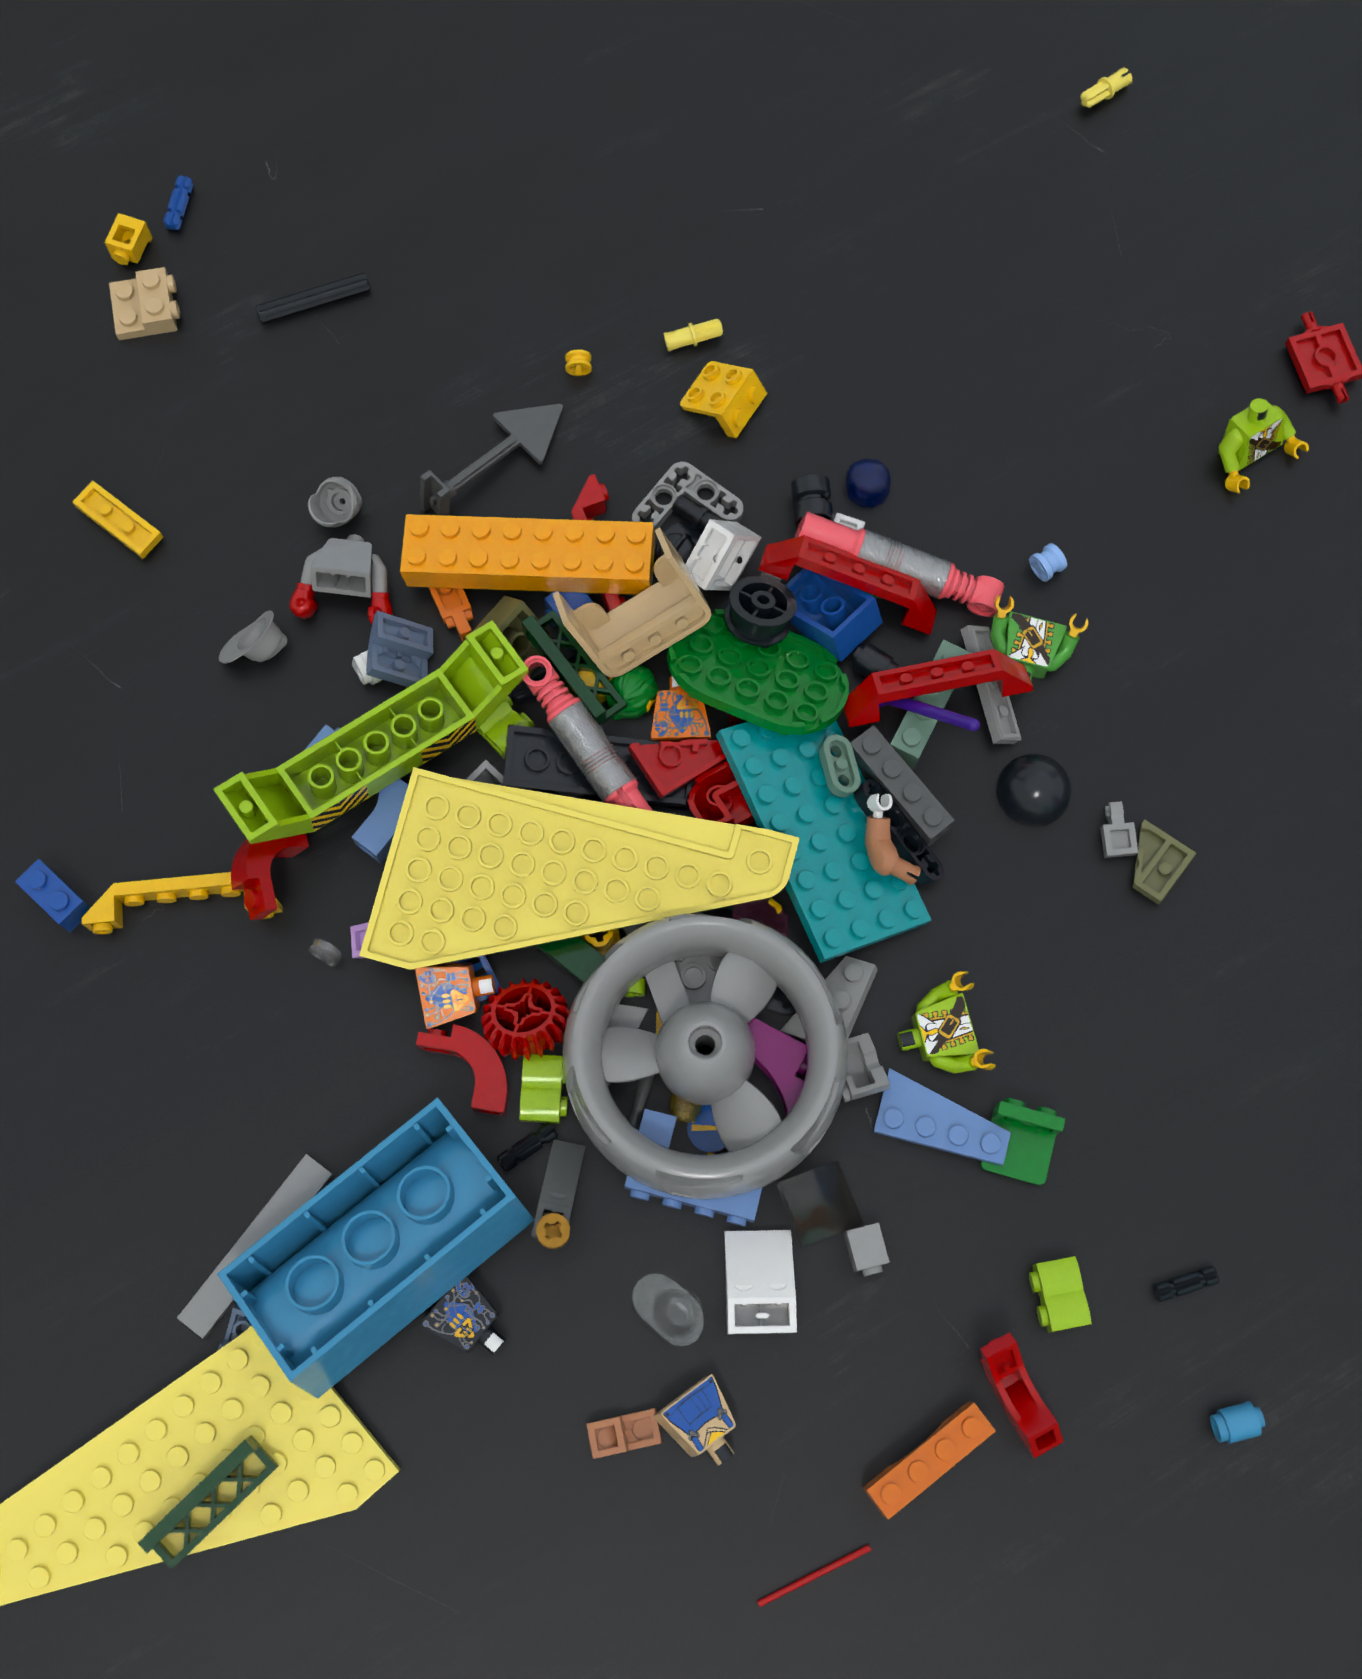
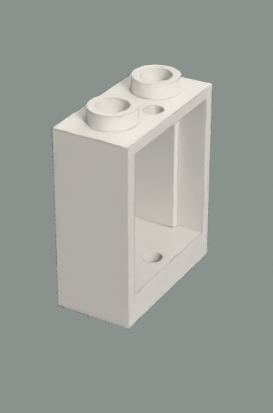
(716, 554)

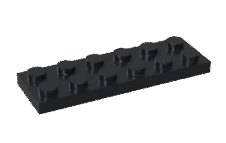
(541, 764)

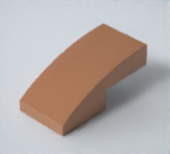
(624, 1433)

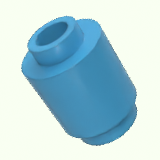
(1237, 1423)

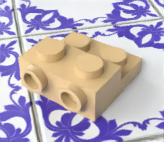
(144, 304)

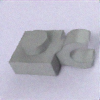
(1117, 836)

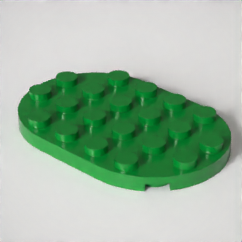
(780, 687)

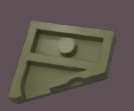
(1159, 862)

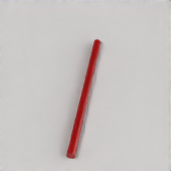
(822, 1571)

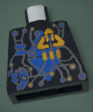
(465, 1318)

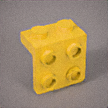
(727, 394)

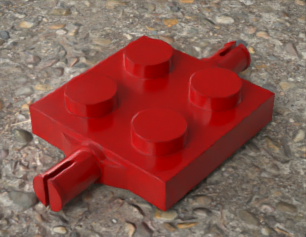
(1324, 357)

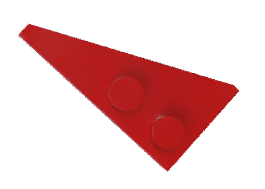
(676, 763)

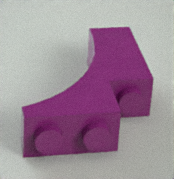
(780, 1060)

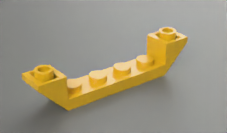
(108, 910)

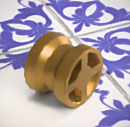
(554, 1238)

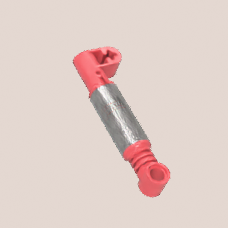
(936, 574)
(584, 739)

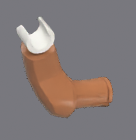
(878, 843)

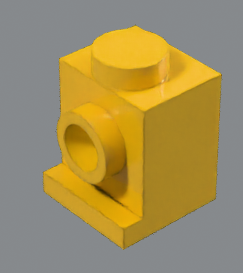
(127, 239)

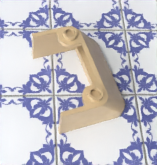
(645, 622)

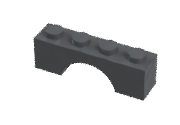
(882, 763)

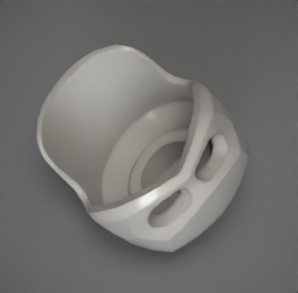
(327, 504)

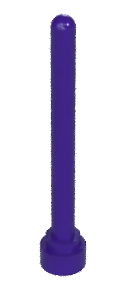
(935, 713)

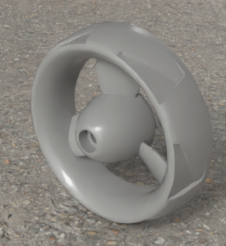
(749, 1125)

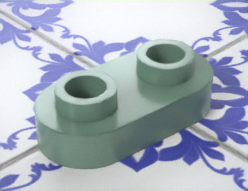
(840, 767)

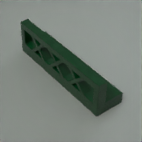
(569, 671)
(195, 1499)

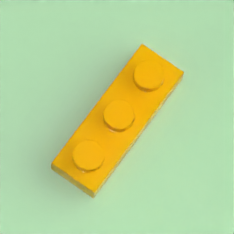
(117, 519)

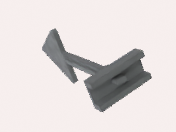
(527, 428)

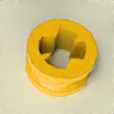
(578, 362)

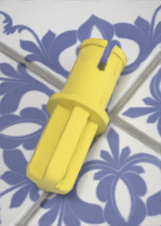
(1105, 88)
(693, 334)

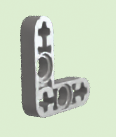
(695, 481)

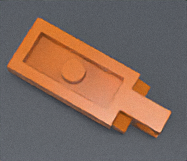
(453, 608)

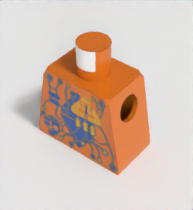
(678, 716)
(451, 991)

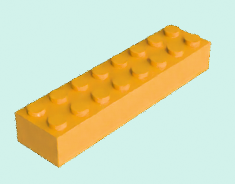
(527, 554)

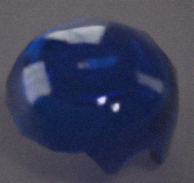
(868, 482)

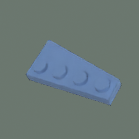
(933, 1121)

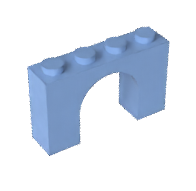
(379, 828)
(738, 1208)

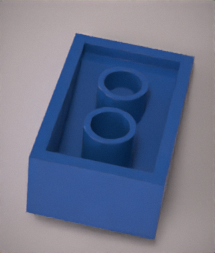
(833, 612)

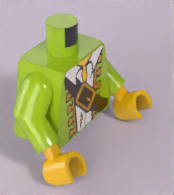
(1253, 435)
(945, 1030)

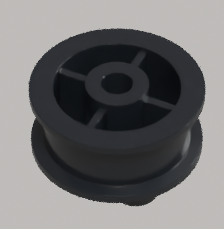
(760, 611)

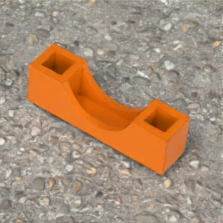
(930, 1460)

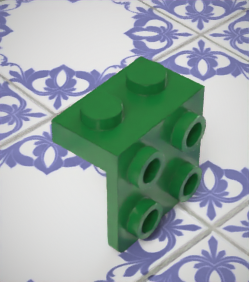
(1029, 1141)

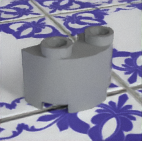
(864, 1071)

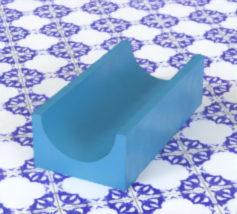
(374, 1249)

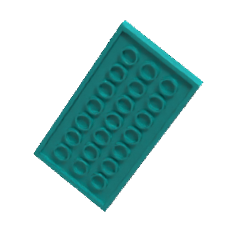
(831, 878)

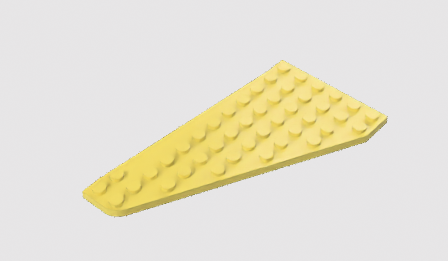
(523, 868)
(108, 1494)

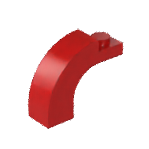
(252, 871)
(491, 1079)
(1018, 1396)

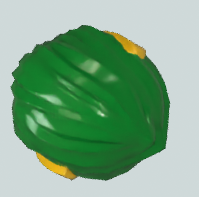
(637, 690)

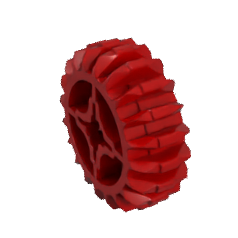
(521, 1012)

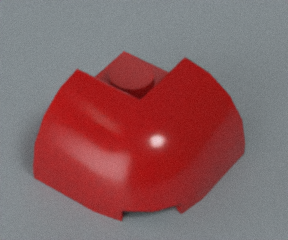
(719, 798)

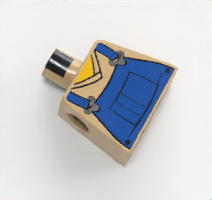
(699, 1420)

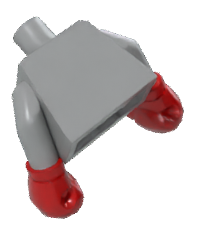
(344, 569)

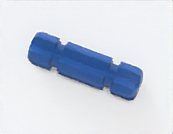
(178, 203)

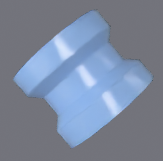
(1048, 562)

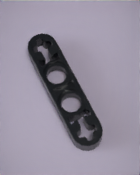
(903, 830)

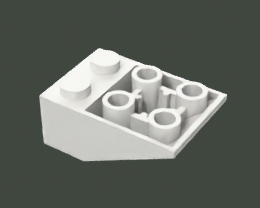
(760, 1282)

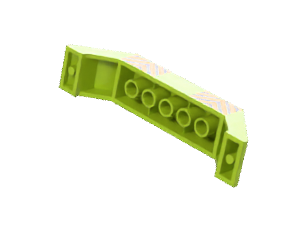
(377, 745)

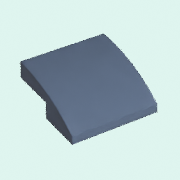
(398, 650)

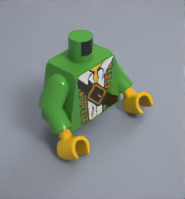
(1033, 641)

